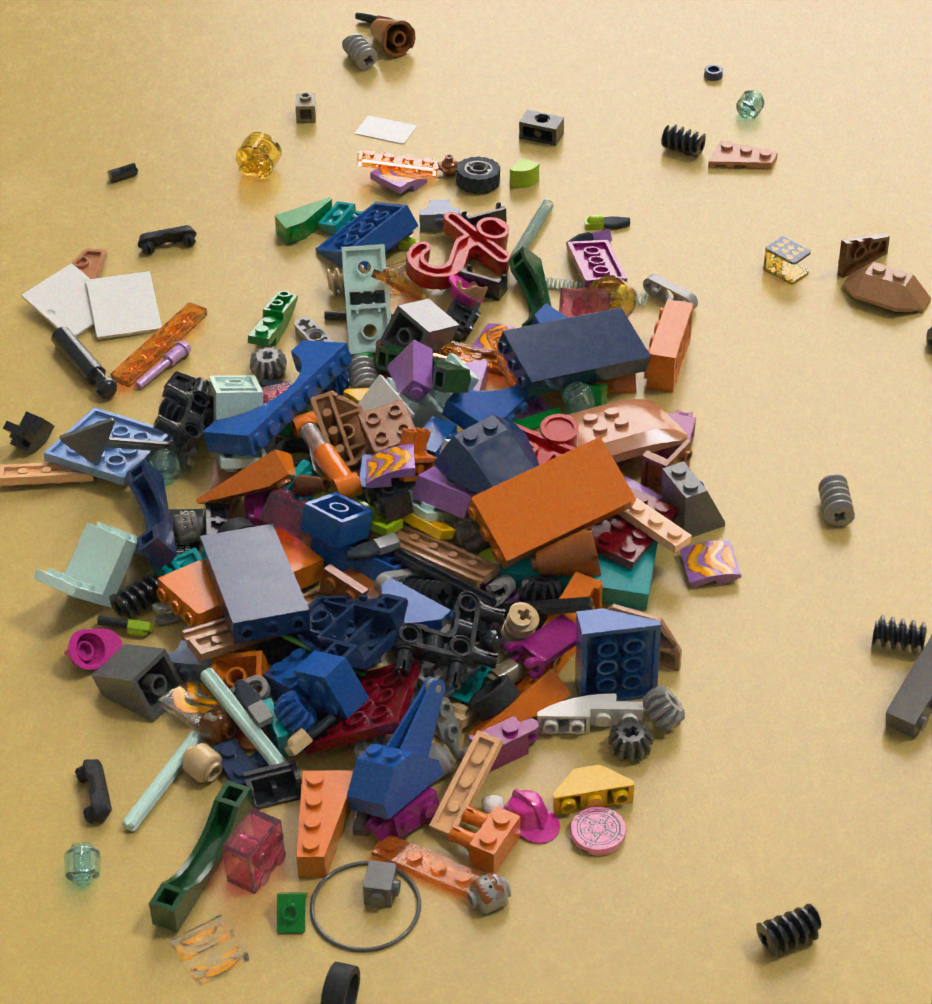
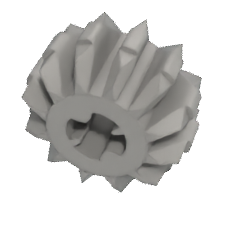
(268, 363)
(663, 708)

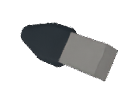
(372, 548)
(252, 701)

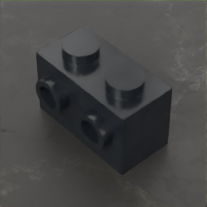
(390, 501)

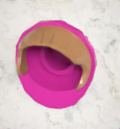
(466, 292)

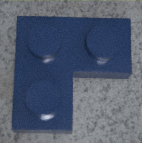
(236, 762)

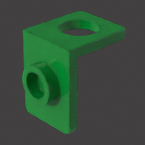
(291, 912)

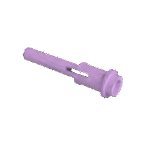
(181, 350)

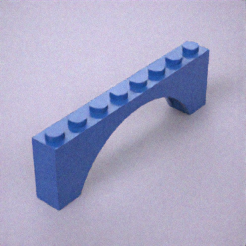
(475, 406)
(251, 431)

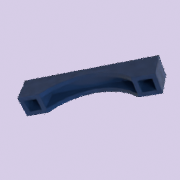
(157, 541)

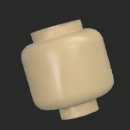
(202, 763)

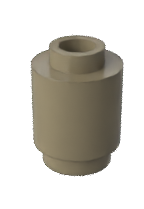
(507, 667)

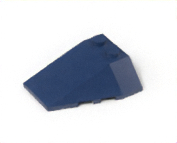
(486, 454)
(354, 627)

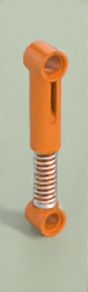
(326, 456)

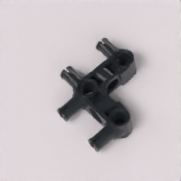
(194, 415)
(440, 646)

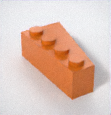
(579, 586)
(321, 820)

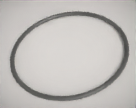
(363, 949)

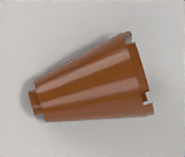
(393, 36)
(569, 556)

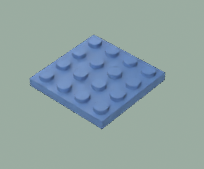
(114, 461)

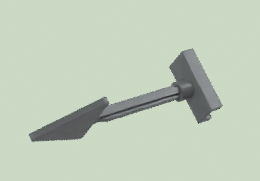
(93, 440)

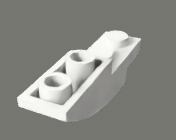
(580, 713)

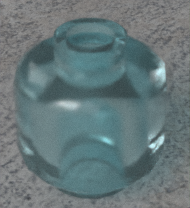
(750, 104)
(578, 397)
(167, 465)
(82, 863)

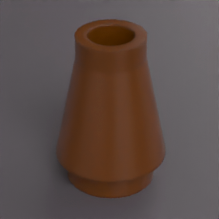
(310, 485)

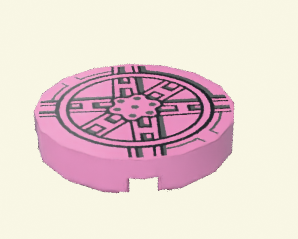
(598, 830)

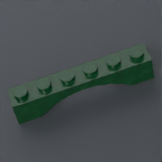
(529, 273)
(445, 375)
(181, 891)

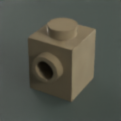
(305, 107)

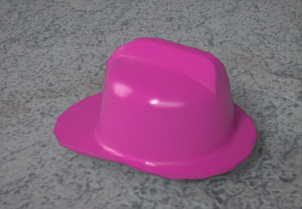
(92, 647)
(537, 821)

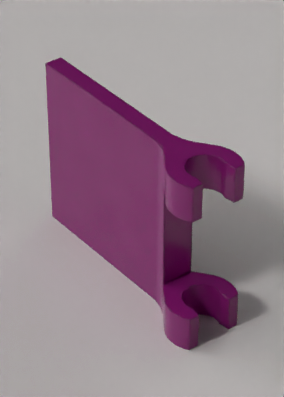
(544, 645)

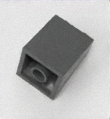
(419, 322)
(695, 506)
(137, 679)

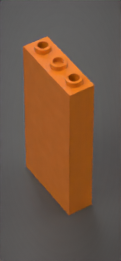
(551, 502)
(193, 596)

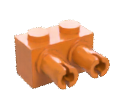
(422, 459)
(492, 842)

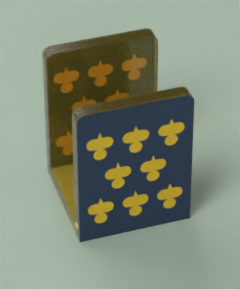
(785, 261)

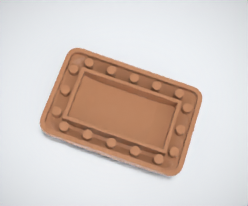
(628, 428)

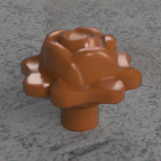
(448, 165)

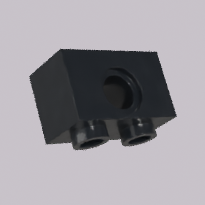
(541, 127)

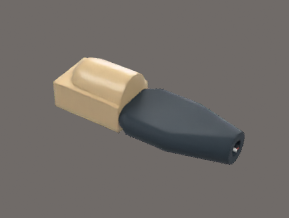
(302, 738)

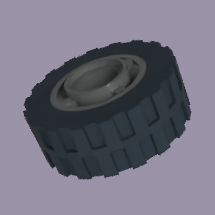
(478, 174)

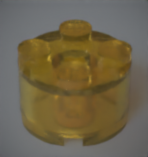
(258, 155)
(621, 291)

